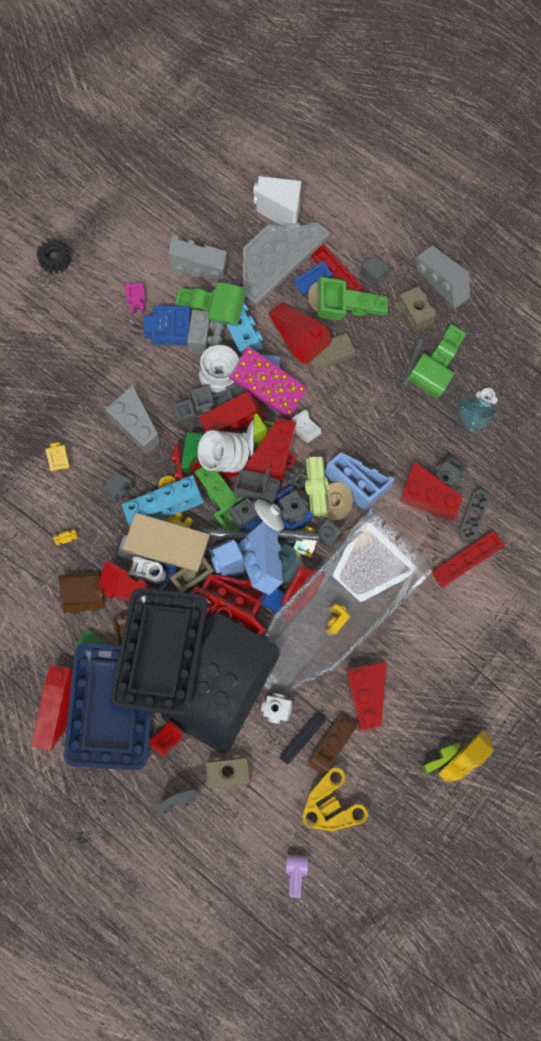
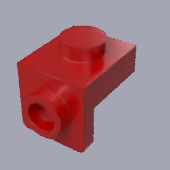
(166, 738)

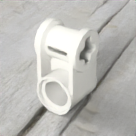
(144, 569)

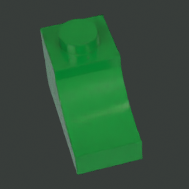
(190, 454)

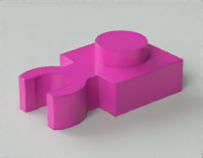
(135, 296)

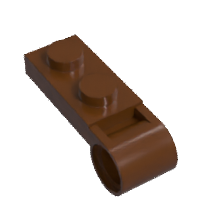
(332, 745)

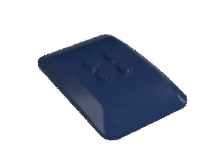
(96, 729)

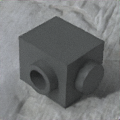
(374, 270)

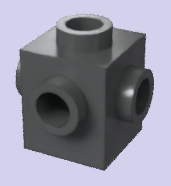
(450, 471)
(293, 508)

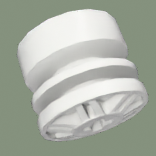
(216, 367)
(223, 451)

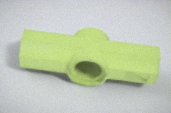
(316, 486)

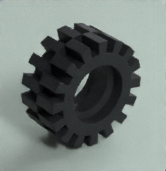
(50, 247)

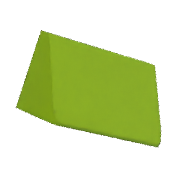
(259, 431)

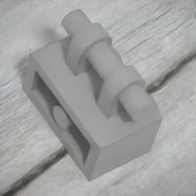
(200, 330)

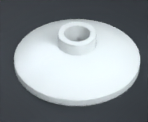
(249, 436)
(269, 514)

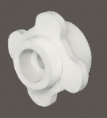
(487, 392)

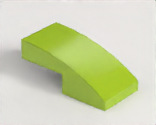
(445, 755)

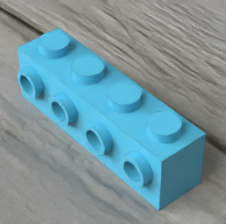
(244, 332)
(165, 501)

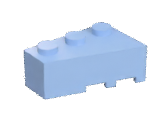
(365, 484)
(262, 558)
(227, 559)

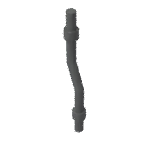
(298, 535)

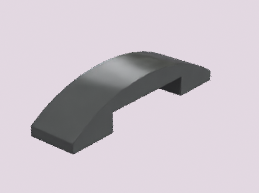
(186, 409)

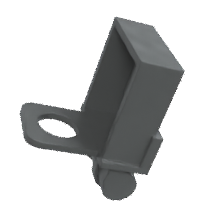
(257, 486)

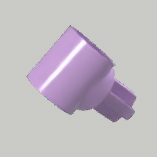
(297, 869)

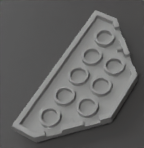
(277, 254)

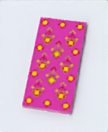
(267, 382)

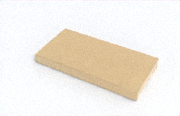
(166, 542)

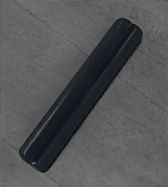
(302, 739)

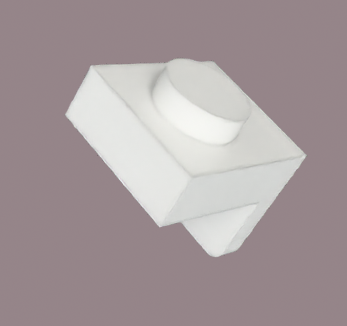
(305, 427)

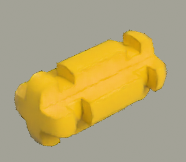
(65, 537)

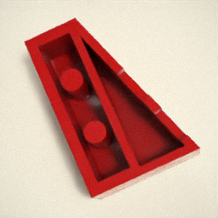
(233, 414)
(274, 450)
(430, 494)
(235, 592)
(367, 695)

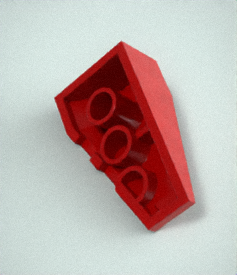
(300, 332)
(118, 583)
(218, 606)
(53, 708)

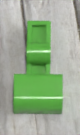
(335, 300)
(223, 304)
(431, 372)
(220, 495)

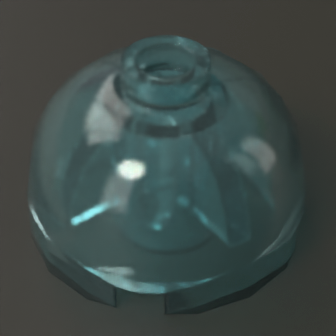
(475, 414)
(290, 562)

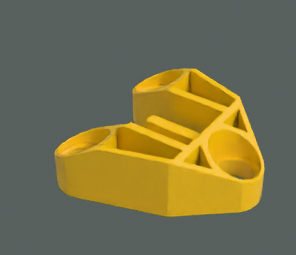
(468, 758)
(339, 821)

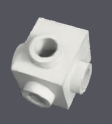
(284, 711)

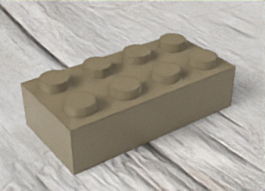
(338, 351)

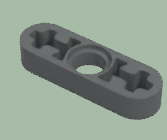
(474, 530)

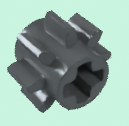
(295, 477)

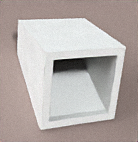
(278, 199)

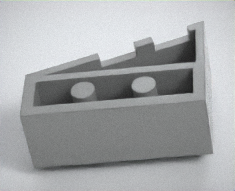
(196, 260)
(444, 275)
(132, 419)

